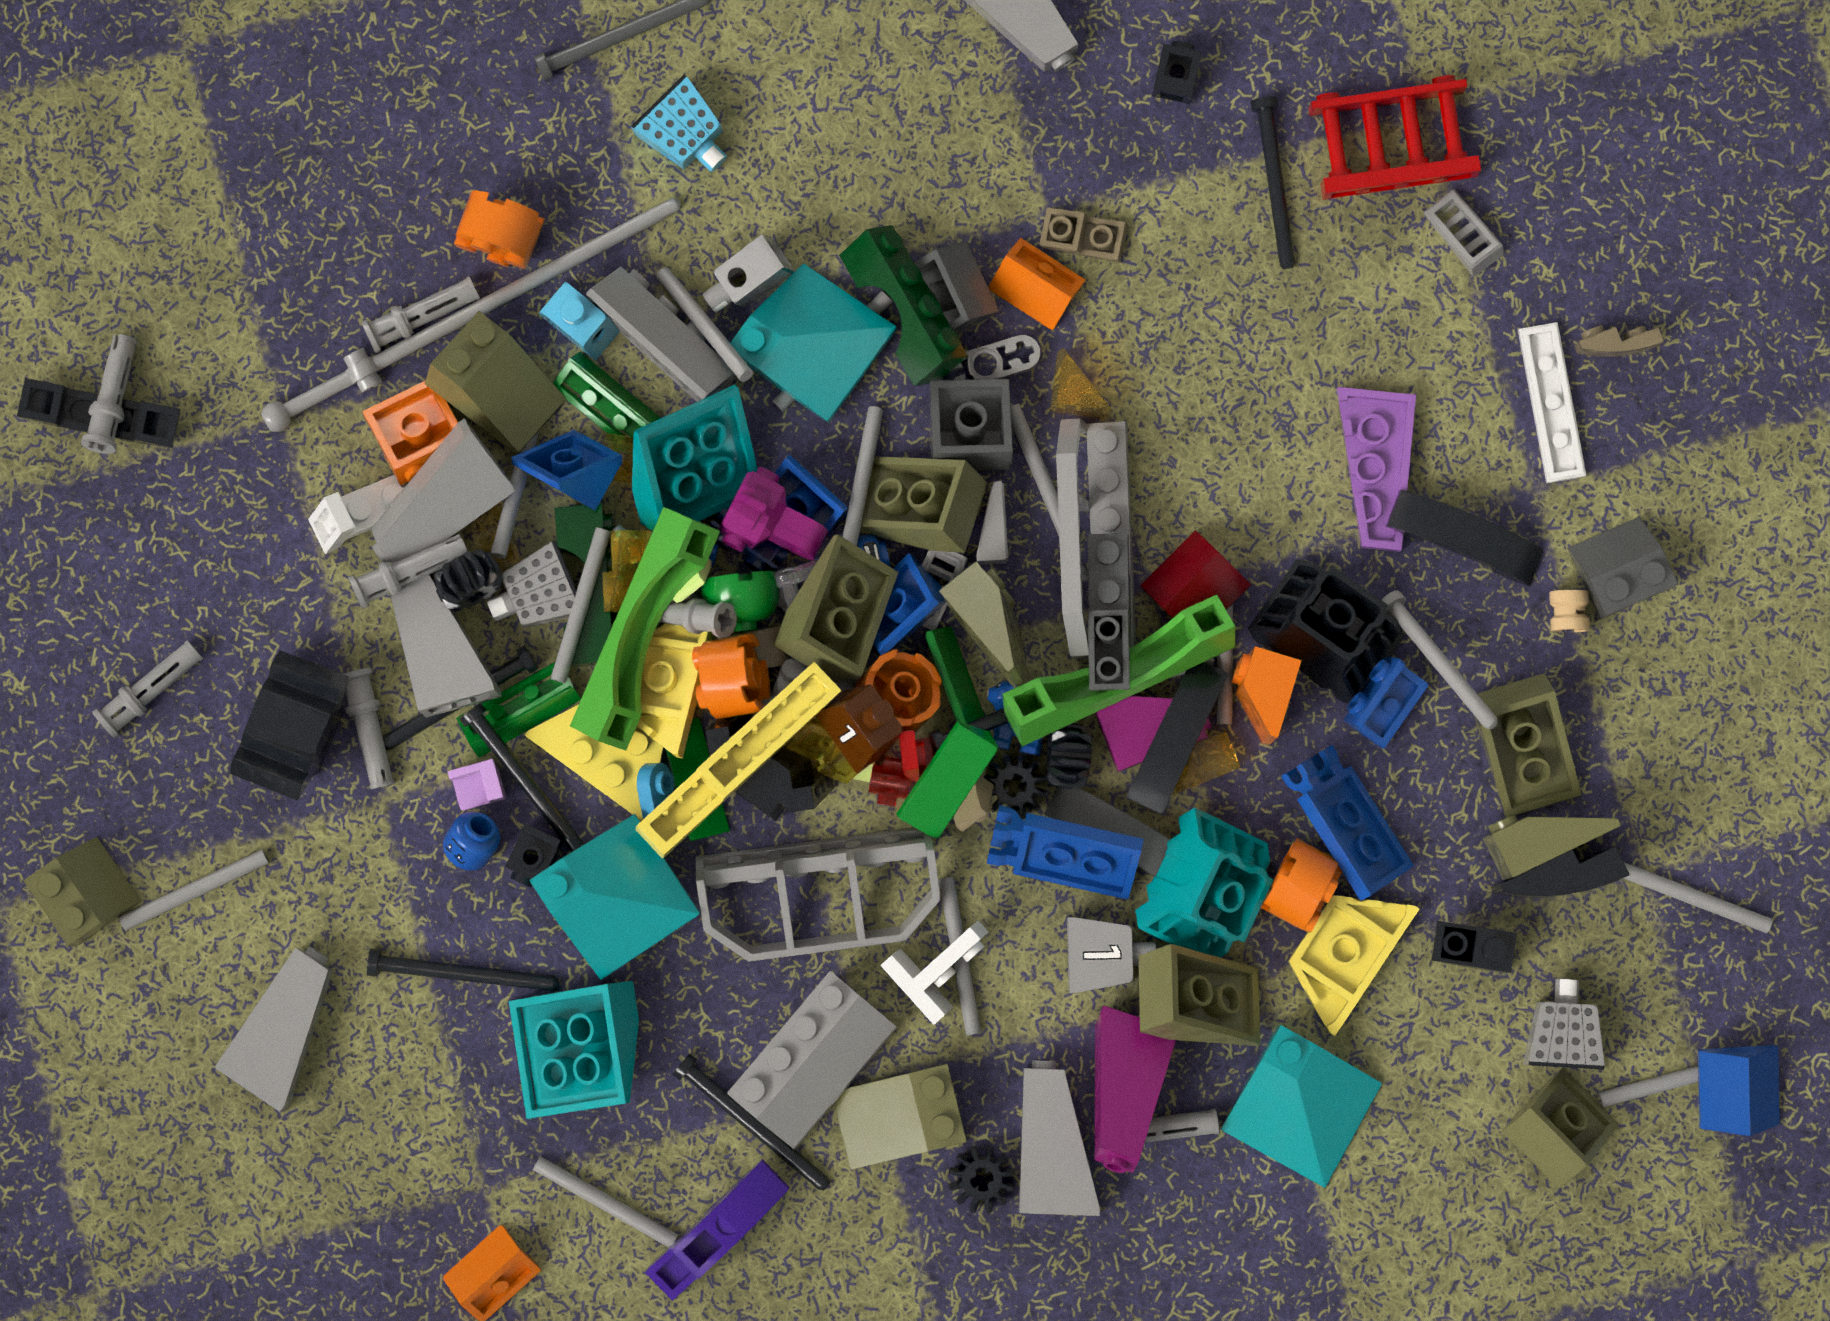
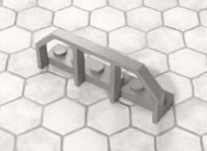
(1108, 508)
(797, 861)

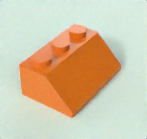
(1264, 689)

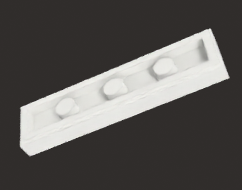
(1552, 402)

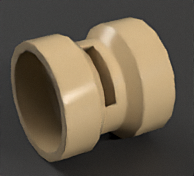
(1569, 610)

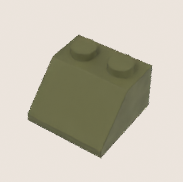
(82, 891)
(1560, 1128)

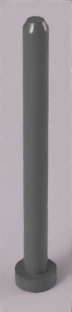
(614, 36)

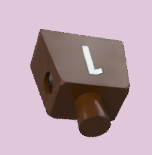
(861, 725)

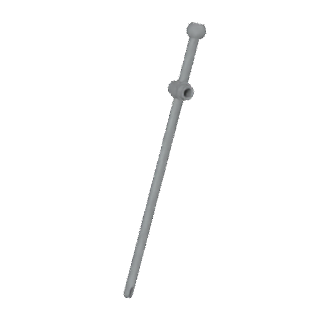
(363, 369)

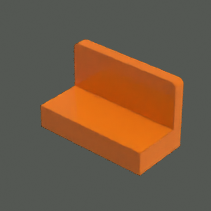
(1036, 283)
(490, 1274)

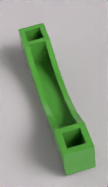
(612, 696)
(1063, 699)

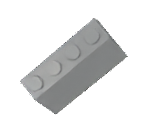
(661, 335)
(812, 1060)

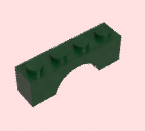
(927, 342)
(574, 536)

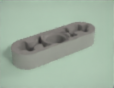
(1010, 348)

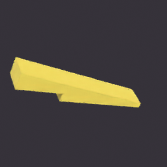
(737, 760)

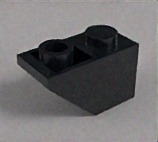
(1474, 947)

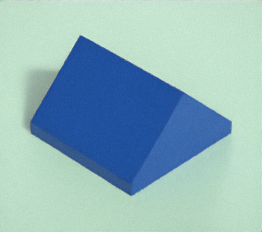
(572, 466)
(810, 496)
(910, 605)
(1739, 1089)

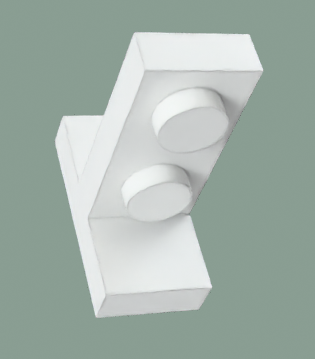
(353, 513)
(918, 983)

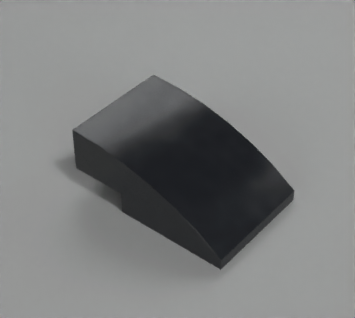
(1565, 875)

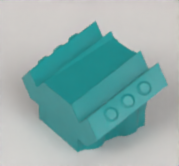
(1206, 886)

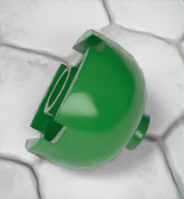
(752, 595)

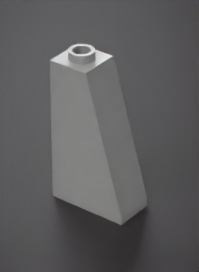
(1033, 28)
(442, 497)
(439, 652)
(277, 1033)
(1053, 1156)

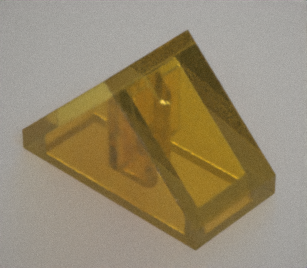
(1074, 392)

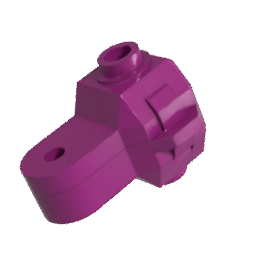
(762, 515)

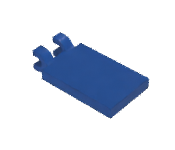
(1348, 822)
(1065, 853)

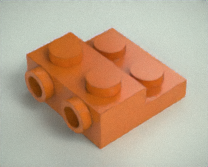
(410, 428)

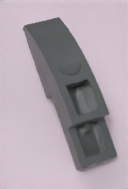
(1109, 612)

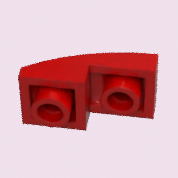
(915, 754)

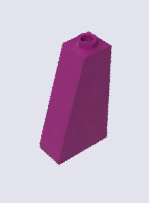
(1127, 1087)

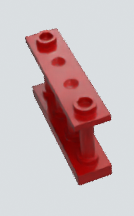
(1379, 173)

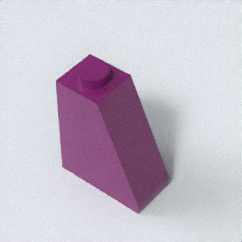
(1131, 727)

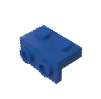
(1385, 701)

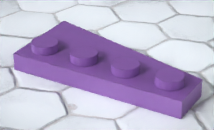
(1378, 454)

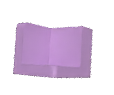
(477, 784)

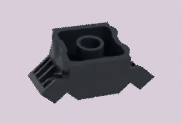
(1329, 626)
(290, 725)
(781, 782)

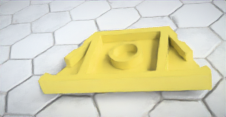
(670, 686)
(598, 763)
(1346, 953)

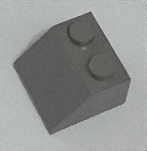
(957, 286)
(971, 422)
(1622, 567)

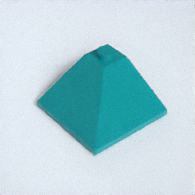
(812, 341)
(692, 459)
(615, 897)
(577, 1048)
(1301, 1105)

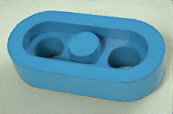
(653, 786)

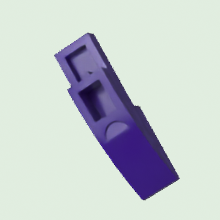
(717, 1230)

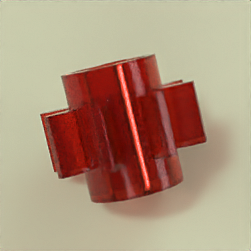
(889, 782)

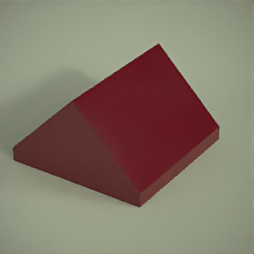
(1193, 575)

